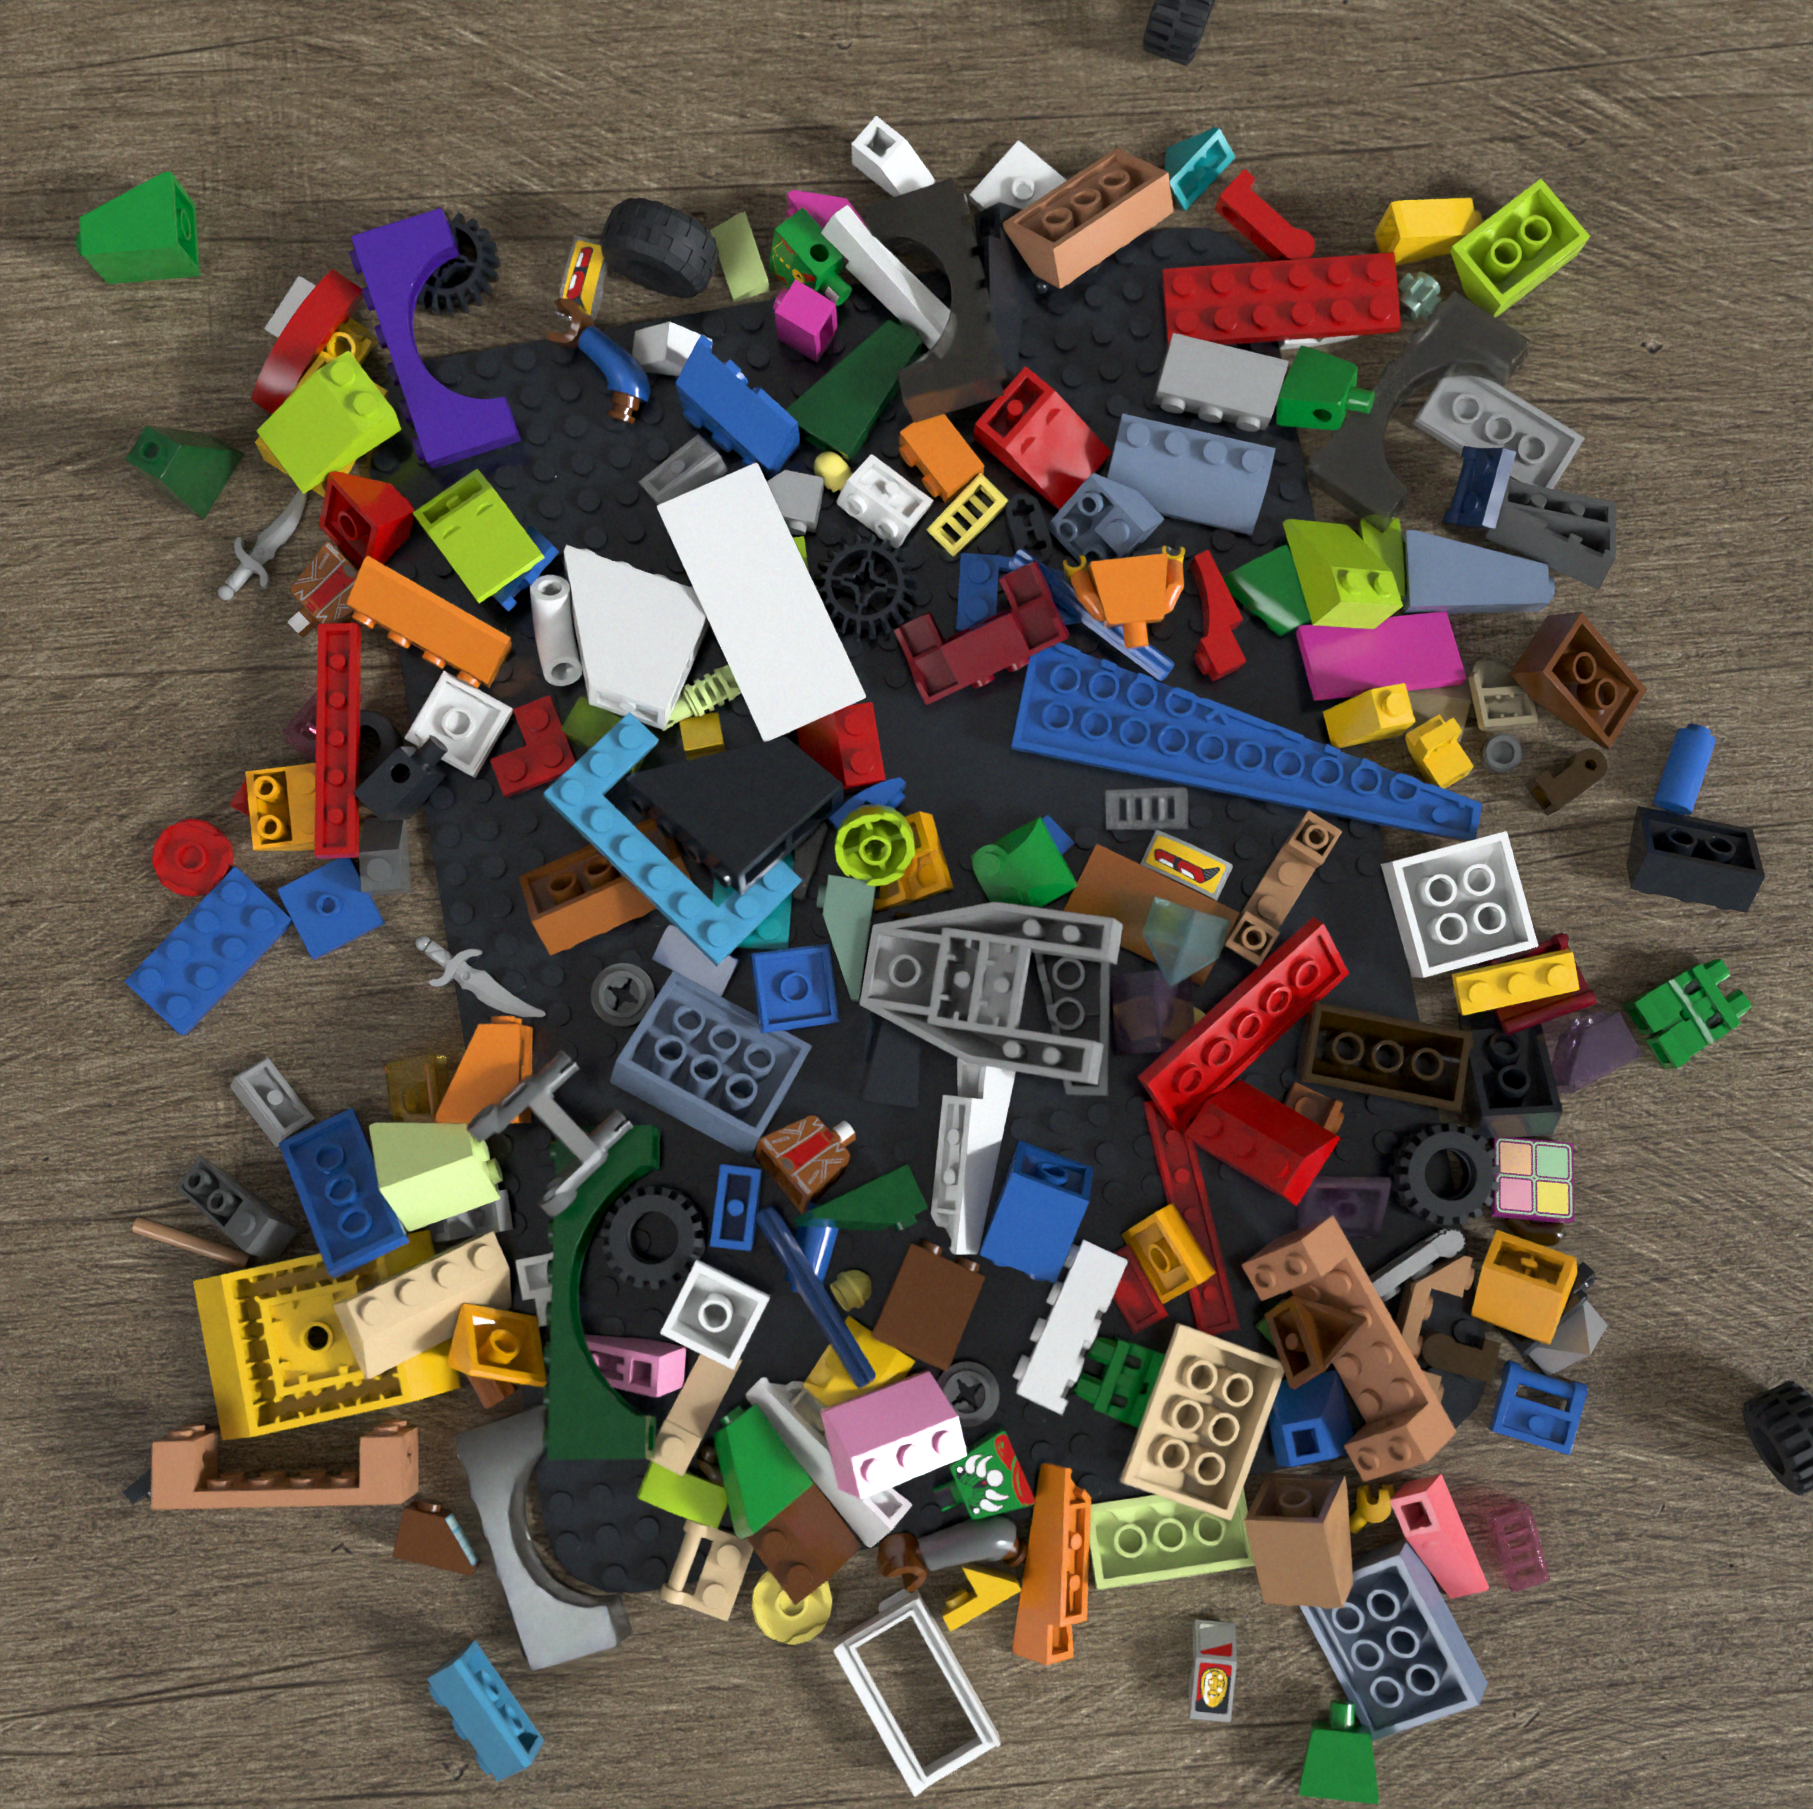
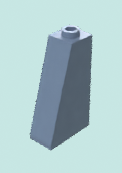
(1469, 578)

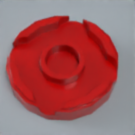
(192, 857)

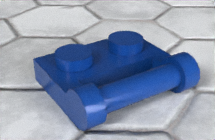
(1533, 1420)

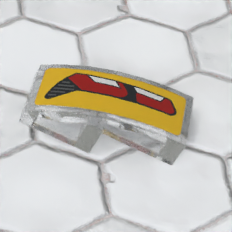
(584, 276)

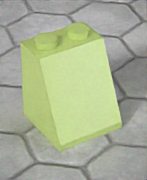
(432, 1170)

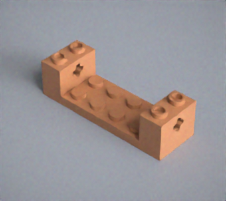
(1376, 1365)
(188, 1474)

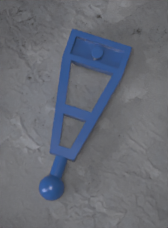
(980, 587)

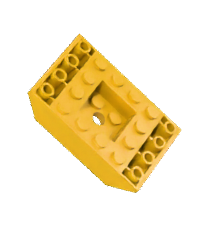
(261, 1353)

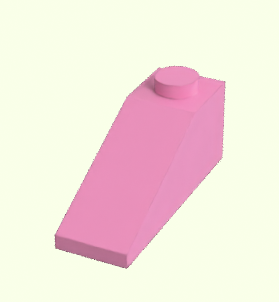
(639, 1364)

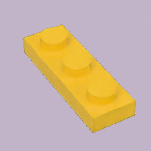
(1515, 982)

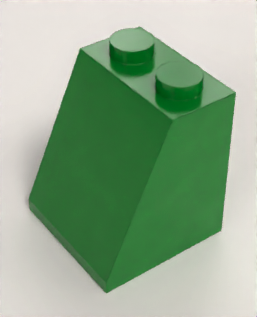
(142, 234)

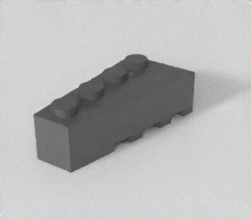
(1078, 1008)

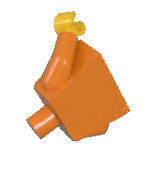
(1129, 591)

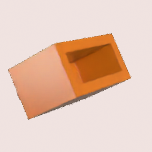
(940, 456)

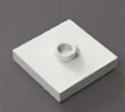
(1016, 180)
(462, 720)

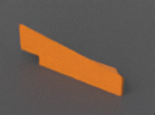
(1055, 1569)

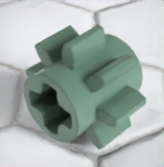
(1417, 295)

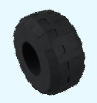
(659, 247)

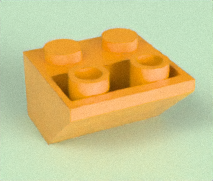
(282, 808)
(1524, 1287)

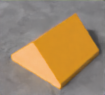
(1168, 1253)
(497, 1346)

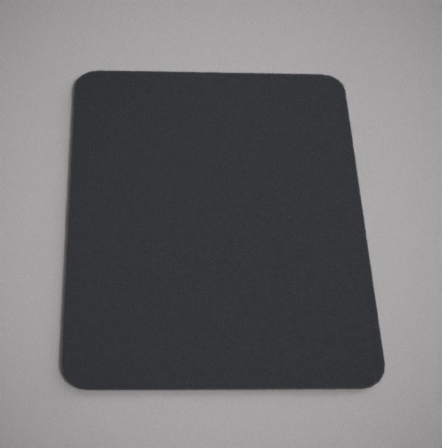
(581, 488)

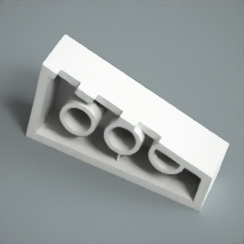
(1069, 1326)

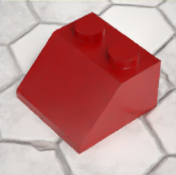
(846, 746)

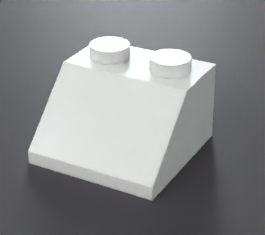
(715, 1314)

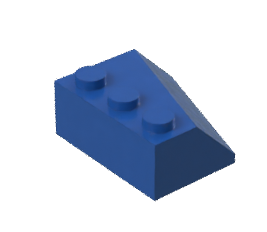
(738, 417)

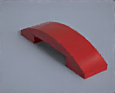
(305, 338)

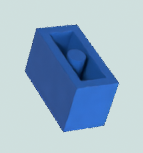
(736, 1207)

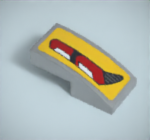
(1187, 864)

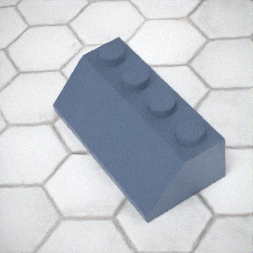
(1192, 472)

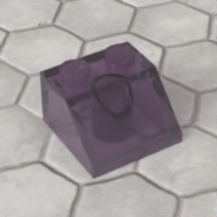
(1591, 1050)

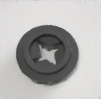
(605, 1001)
(986, 1396)

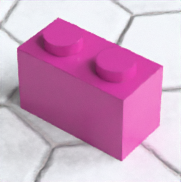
(805, 320)

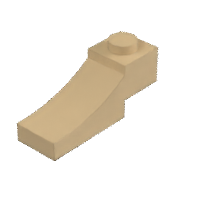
(692, 1413)

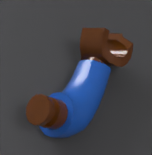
(622, 370)

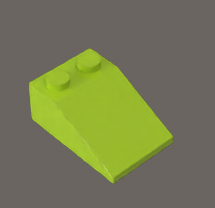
(328, 422)
(1341, 576)

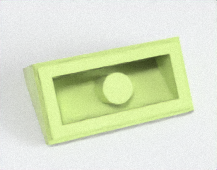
(740, 258)

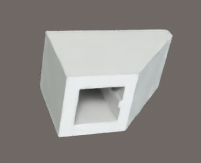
(889, 159)

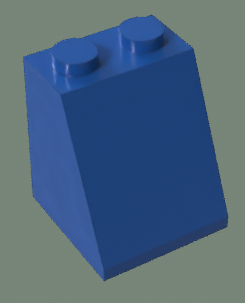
(1037, 1212)

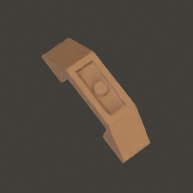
(1280, 887)
(1449, 1276)

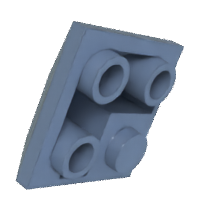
(1104, 520)

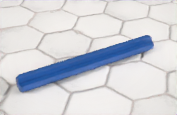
(1064, 595)

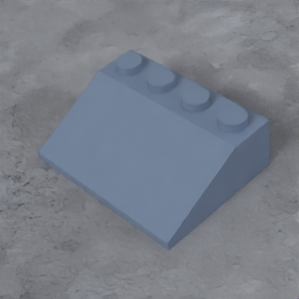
(709, 1064)
(1397, 1644)

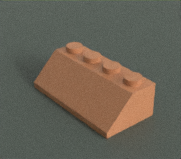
(1090, 216)

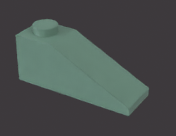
(848, 921)

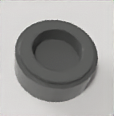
(1500, 753)

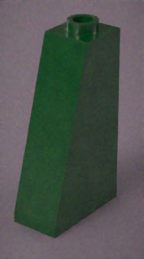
(854, 394)
(185, 465)

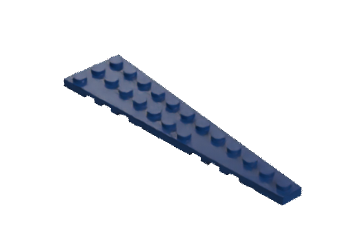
(1137, 726)

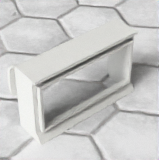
(891, 1612)

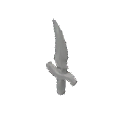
(264, 549)
(475, 980)

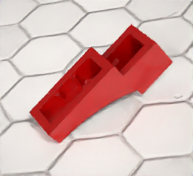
(1218, 649)

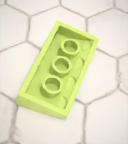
(1163, 1540)

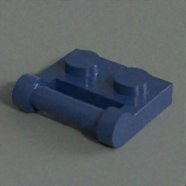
(1480, 487)

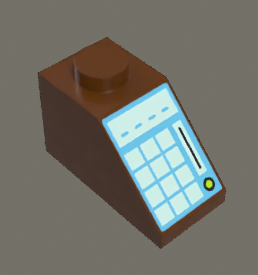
(434, 1538)

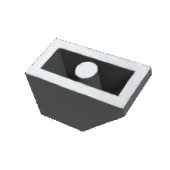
(384, 858)

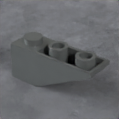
(237, 1210)

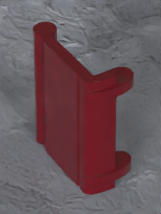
(1534, 1012)

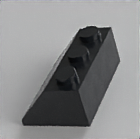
(1694, 860)

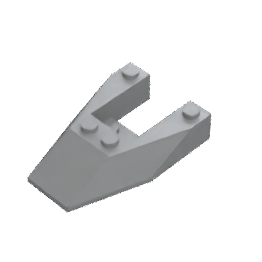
(964, 979)

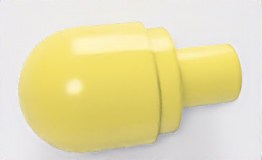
(833, 470)

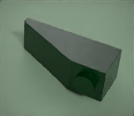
(872, 1206)

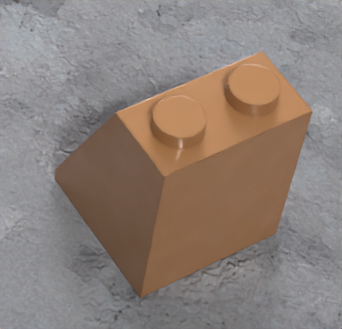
(1302, 1540)

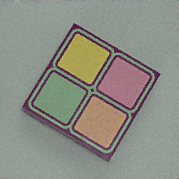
(1533, 1180)

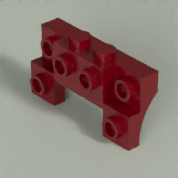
(988, 646)

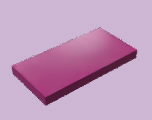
(1398, 651)

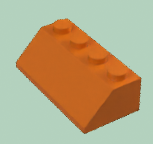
(428, 623)

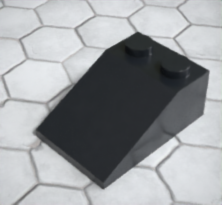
(1509, 1080)

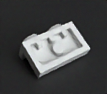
(883, 500)

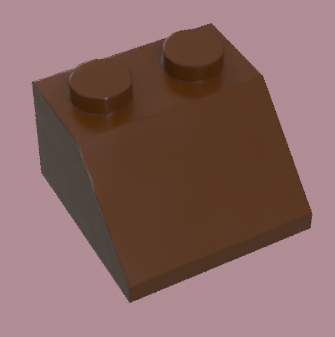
(805, 1544)

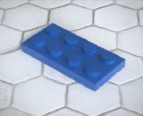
(209, 951)
(342, 1193)

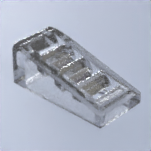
(1162, 794)

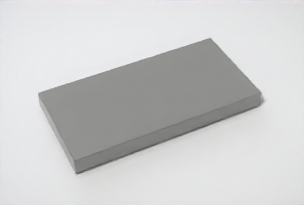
(1488, 416)

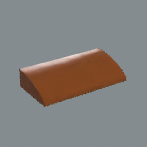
(1125, 891)

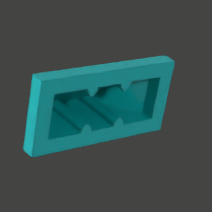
(1196, 164)

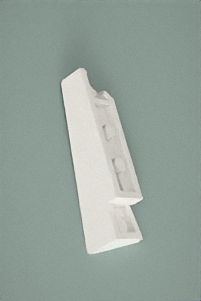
(886, 276)
(969, 1152)
(799, 1423)

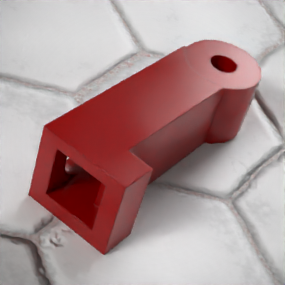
(1261, 223)

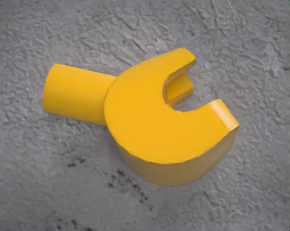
(1369, 1508)

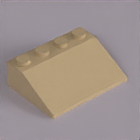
(1203, 1422)

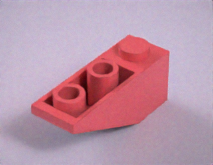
(1438, 1535)

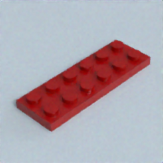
(1283, 299)
(1244, 1024)

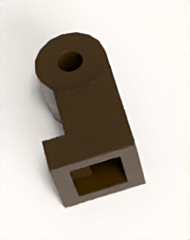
(1578, 775)
(1470, 1361)

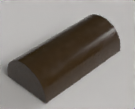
(1384, 1056)

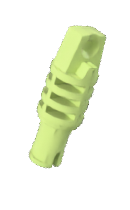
(705, 695)

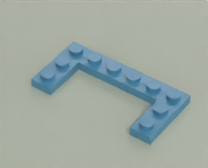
(581, 802)

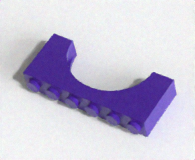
(395, 267)

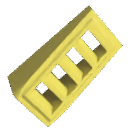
(957, 505)

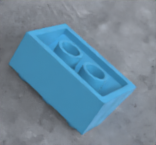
(485, 1712)

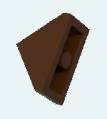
(1309, 1336)

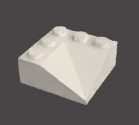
(1459, 905)

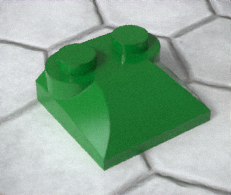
(1023, 867)

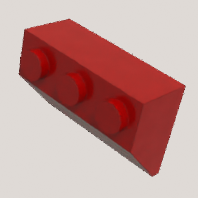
(1263, 1139)

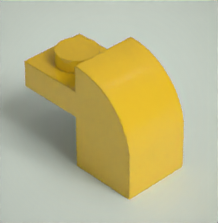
(1438, 752)

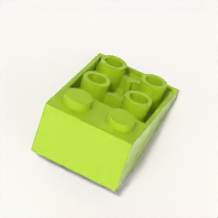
(478, 535)

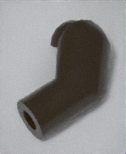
(1540, 1233)
(709, 1463)

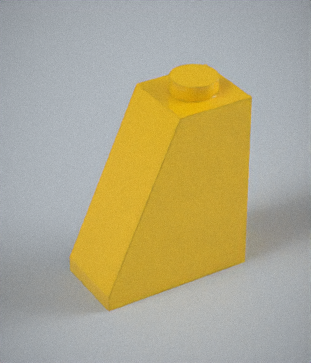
(1425, 227)
(1370, 717)

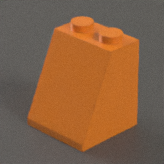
(489, 1070)

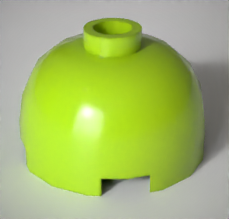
(874, 844)

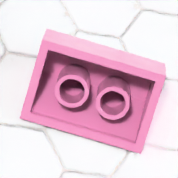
(892, 1435)

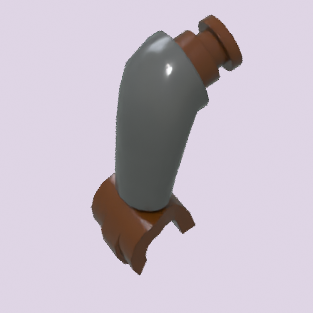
(965, 1542)

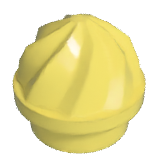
(852, 1289)

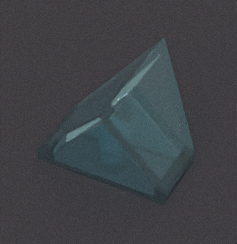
(1183, 938)

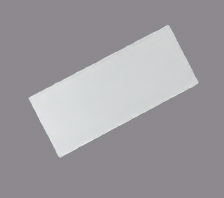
(761, 602)

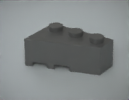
(1558, 529)

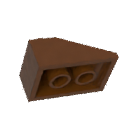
(1579, 677)

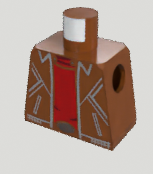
(323, 591)
(806, 1158)

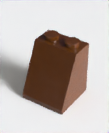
(928, 1304)

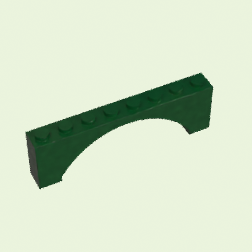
(584, 1410)

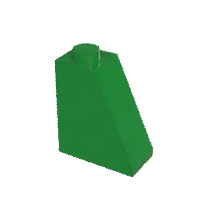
(756, 1469)

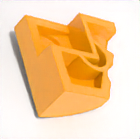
(926, 872)

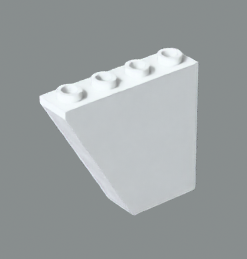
(632, 635)

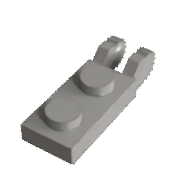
(1416, 1261)

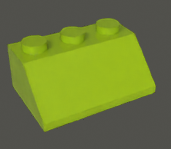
(1517, 249)

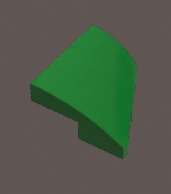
(1271, 590)

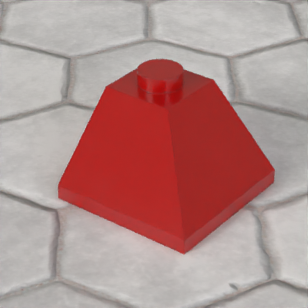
(365, 517)

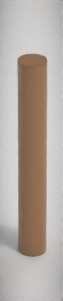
(192, 1243)

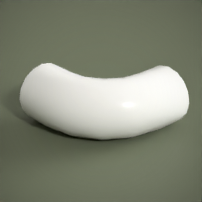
(555, 630)

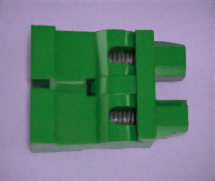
(1684, 1019)
(1121, 1378)

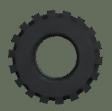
(1176, 29)
(1476, 1180)
(619, 1242)
(1783, 1434)

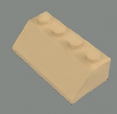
(423, 1303)

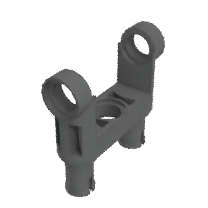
(537, 1095)

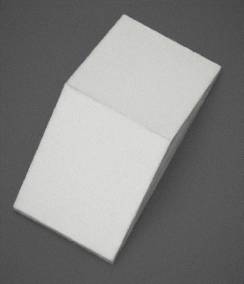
(664, 348)

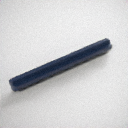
(815, 1296)

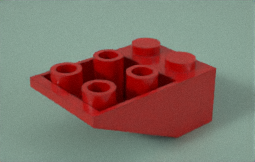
(1040, 438)

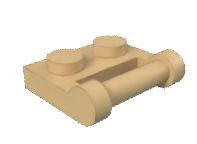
(720, 1575)

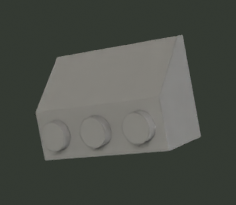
(1219, 382)

